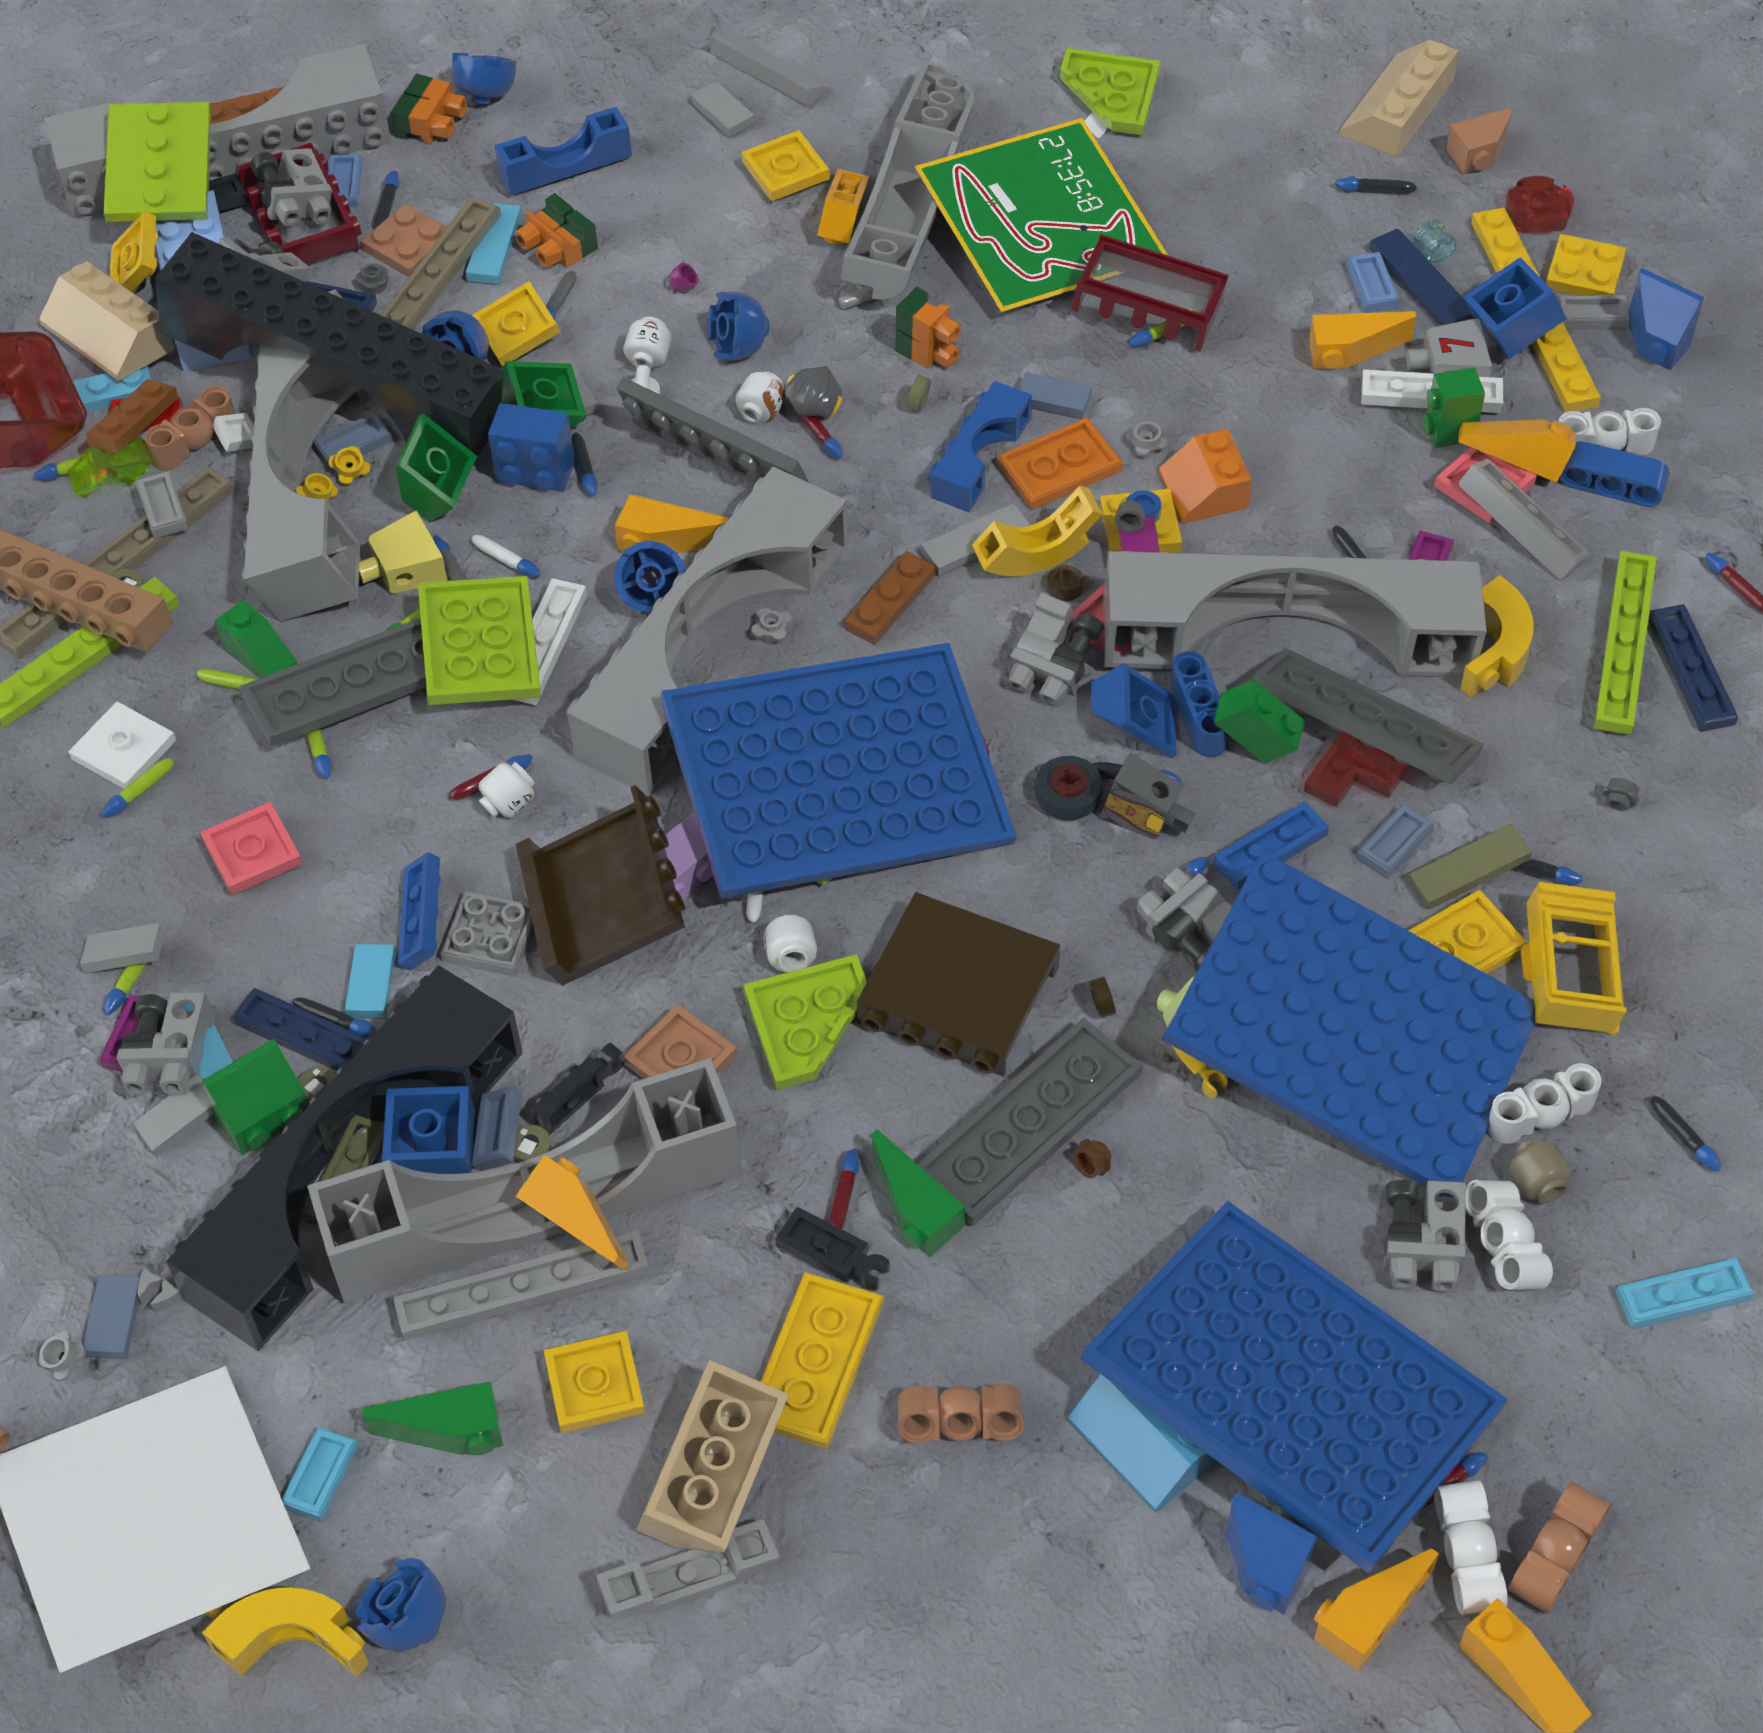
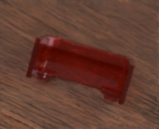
(42, 396)

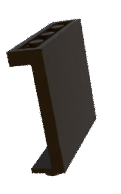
(601, 890)
(956, 983)

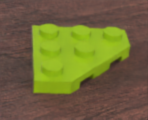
(1112, 86)
(804, 1016)

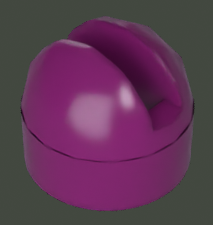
(683, 278)

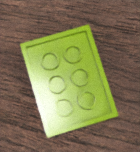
(158, 161)
(478, 640)

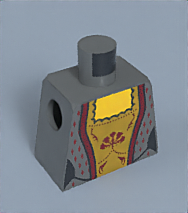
(1145, 800)

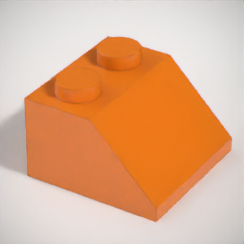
(1207, 477)

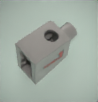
(1451, 349)

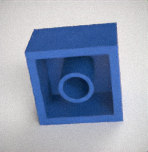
(1515, 307)
(531, 447)
(430, 1129)

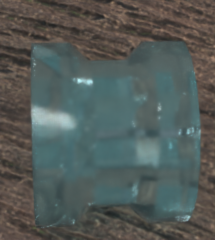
(1435, 241)

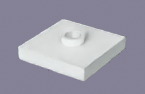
(122, 745)

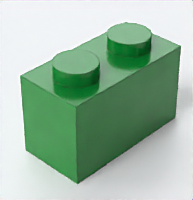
(1452, 400)
(1259, 721)

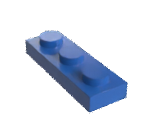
(1280, 838)
(419, 911)

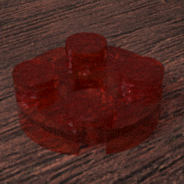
(1528, 217)

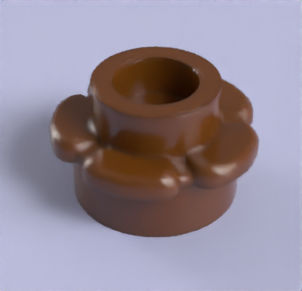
(1092, 1158)

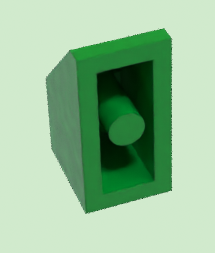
(253, 640)

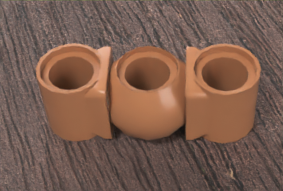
(188, 428)
(994, 1412)
(1559, 1547)

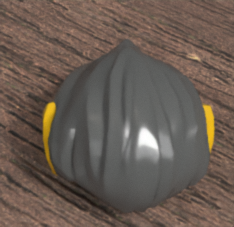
(814, 392)

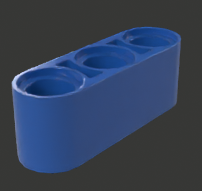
(1616, 474)
(1198, 703)

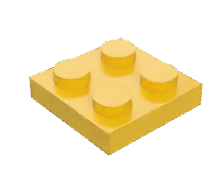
(785, 165)
(134, 253)
(1585, 267)
(517, 323)
(1166, 526)
(594, 1382)

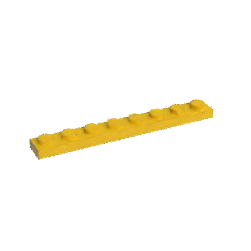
(1554, 348)

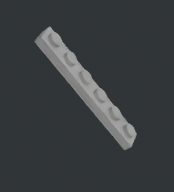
(515, 1287)

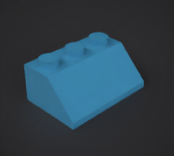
(1138, 1443)

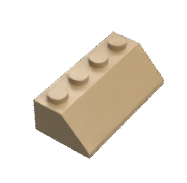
(1402, 97)
(104, 321)
(712, 1460)

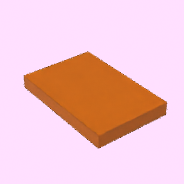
(1059, 463)

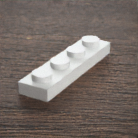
(1411, 388)
(553, 625)

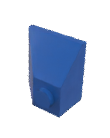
(1662, 318)
(1136, 707)
(1268, 1553)

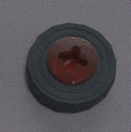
(1058, 798)

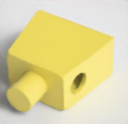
(403, 556)

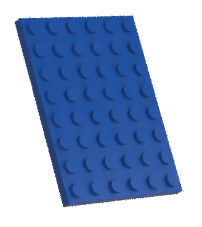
(836, 769)
(1353, 1023)
(1295, 1384)

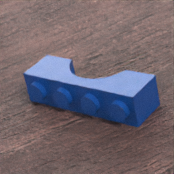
(598, 143)
(998, 417)

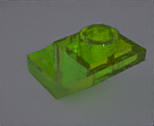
(97, 464)

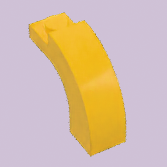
(1039, 546)
(1512, 628)
(284, 1615)

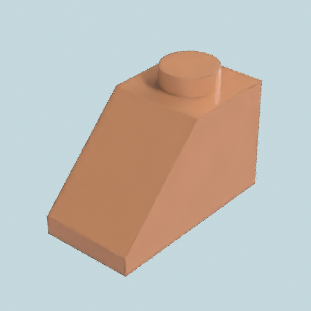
(1478, 141)

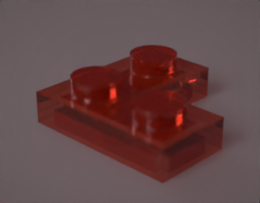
(1353, 762)

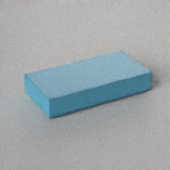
(370, 981)
(319, 1474)

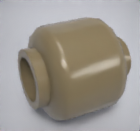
(1540, 1171)

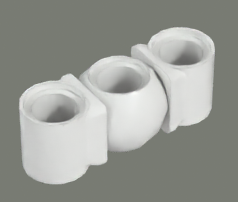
(1633, 432)
(1558, 1093)
(1508, 1235)
(1470, 1546)

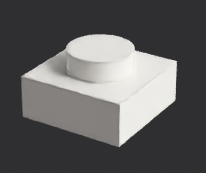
(234, 431)

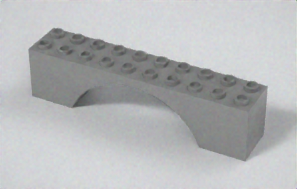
(327, 102)
(295, 545)
(771, 545)
(1413, 611)
(408, 1224)

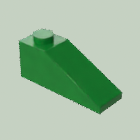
(922, 1206)
(448, 1420)

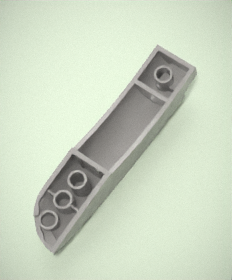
(900, 203)

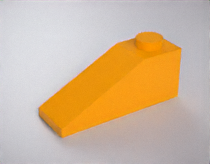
(842, 207)
(1355, 337)
(1528, 444)
(665, 523)
(570, 1203)
(1368, 1610)
(1523, 1669)

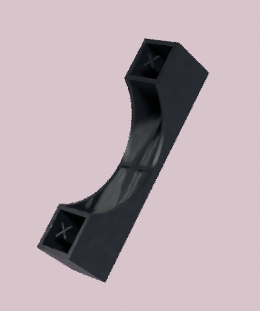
(229, 301)
(246, 1253)

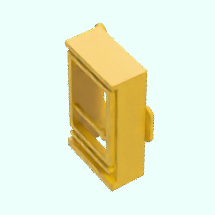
(1538, 959)

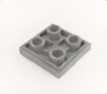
(489, 934)

